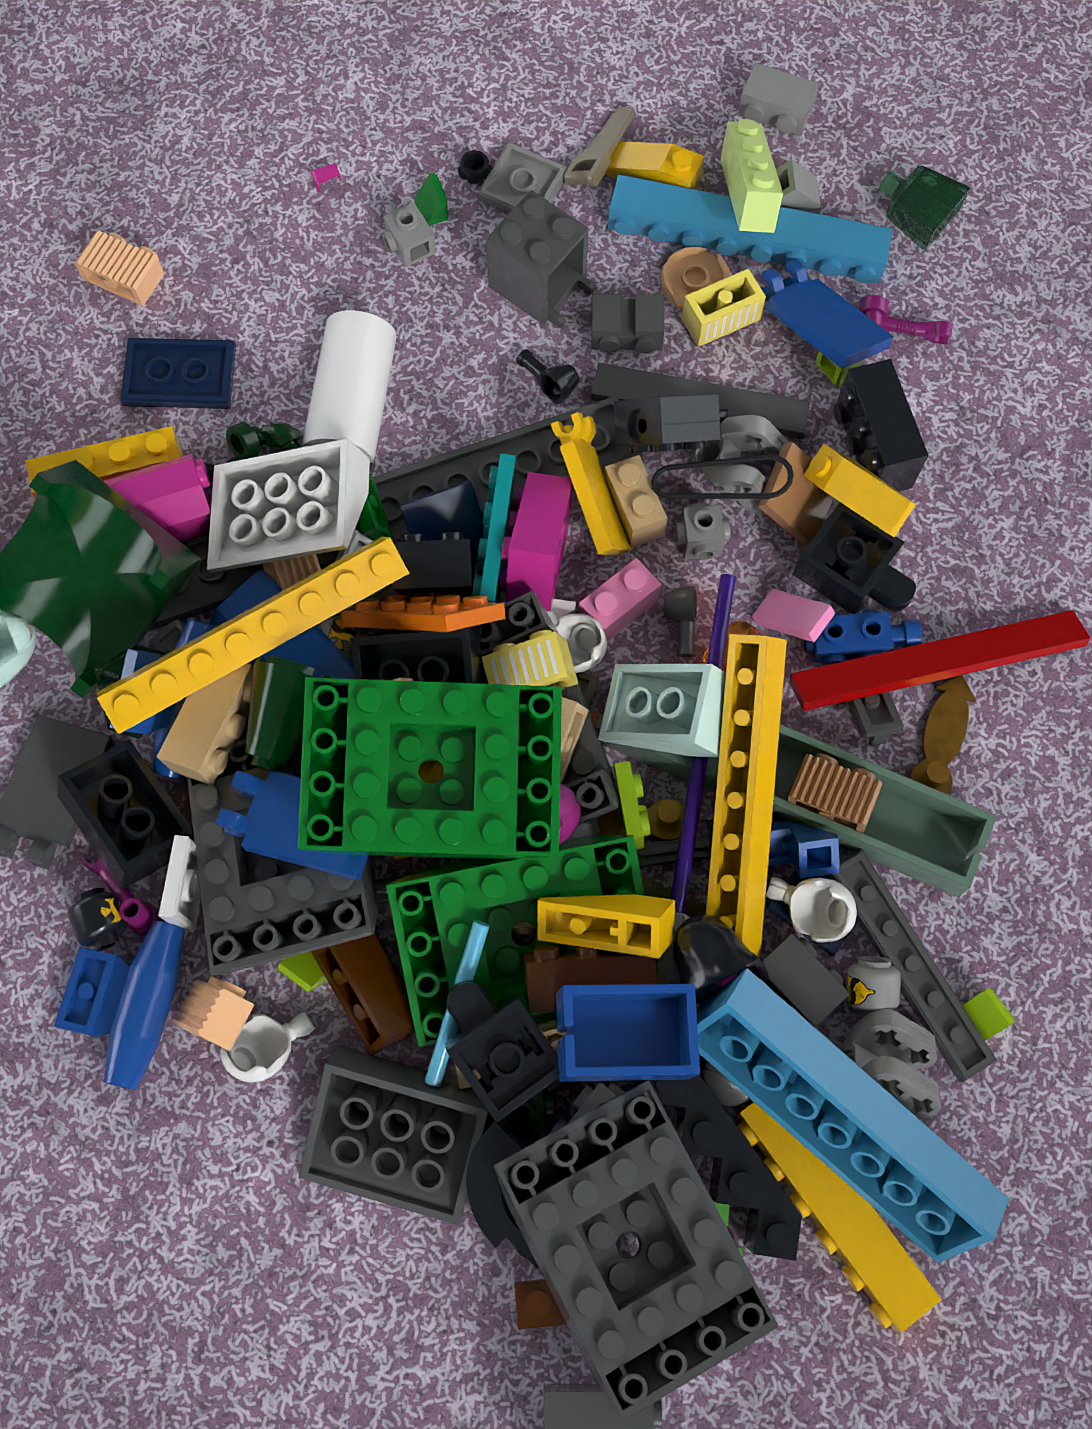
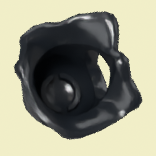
(710, 952)

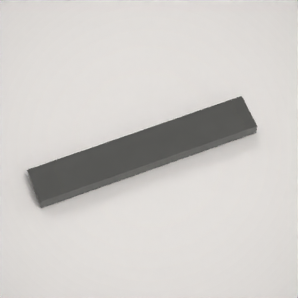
(784, 413)
(920, 977)

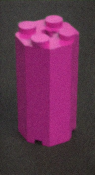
(170, 495)

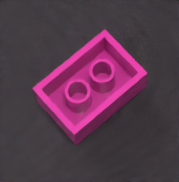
(537, 537)

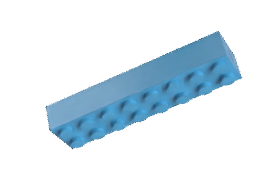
(847, 1119)

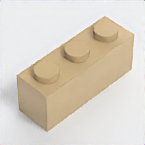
(208, 727)

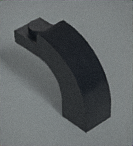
(483, 1186)

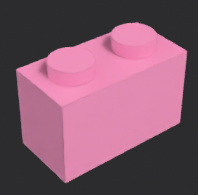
(622, 598)

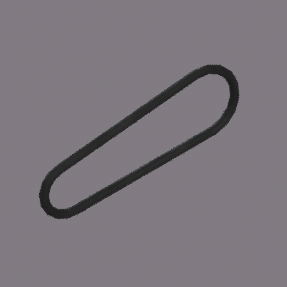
(723, 495)

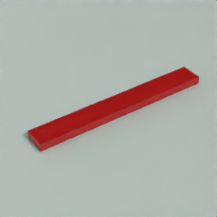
(938, 660)

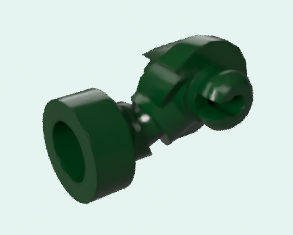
(246, 439)

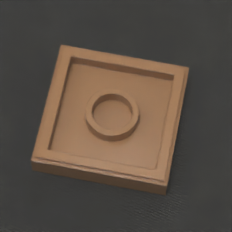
(803, 505)

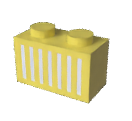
(723, 307)
(536, 662)

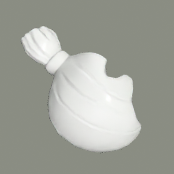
(584, 638)
(817, 907)
(263, 1046)

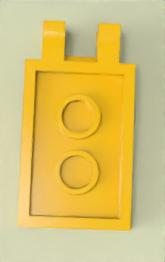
(591, 485)

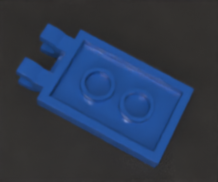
(823, 316)
(274, 825)

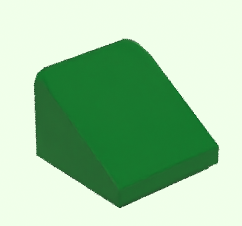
(432, 200)

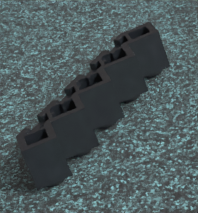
(737, 1171)

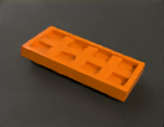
(423, 613)

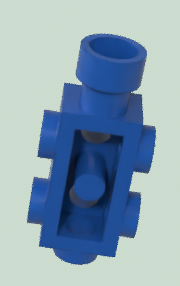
(857, 642)

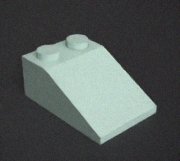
(666, 708)

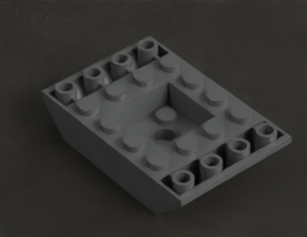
(262, 905)
(685, 1292)

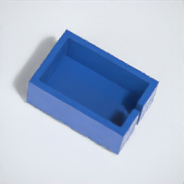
(627, 1032)

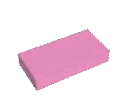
(793, 615)

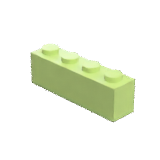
(751, 176)

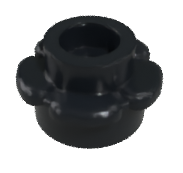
(472, 160)

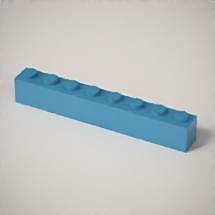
(709, 222)

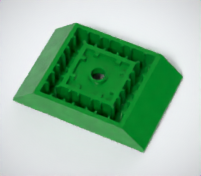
(495, 756)
(438, 906)

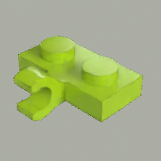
(631, 816)

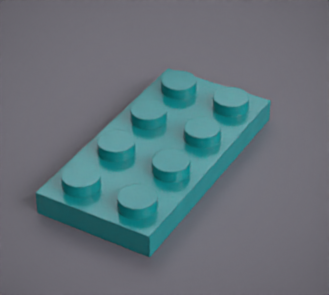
(495, 528)

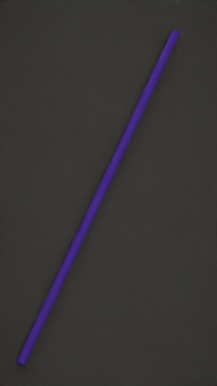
(699, 764)

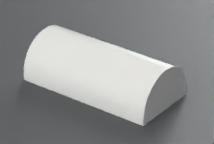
(351, 381)

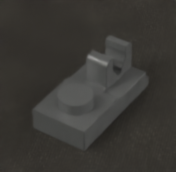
(876, 717)

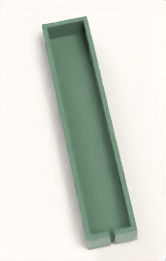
(909, 828)

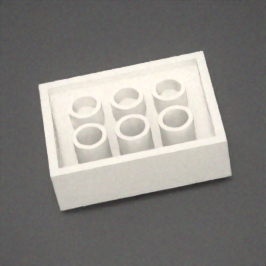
(286, 504)

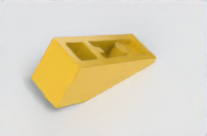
(657, 163)
(859, 489)
(609, 923)

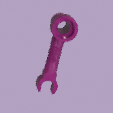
(877, 308)
(136, 913)

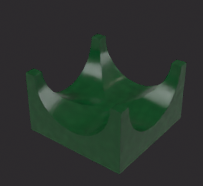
(89, 569)

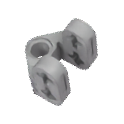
(740, 435)
(890, 1052)

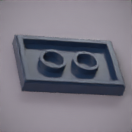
(178, 373)

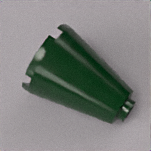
(276, 711)

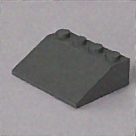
(393, 1134)

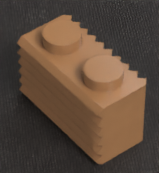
(836, 791)

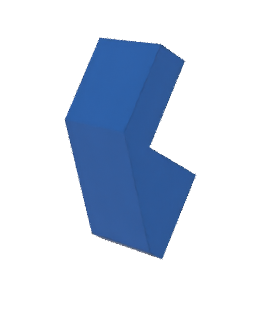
(808, 848)

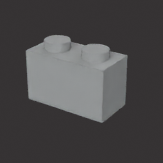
(778, 99)

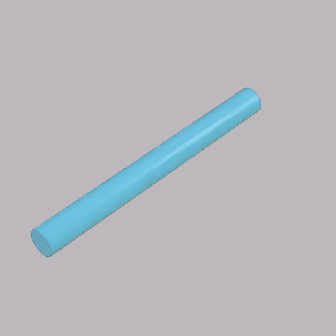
(449, 1026)

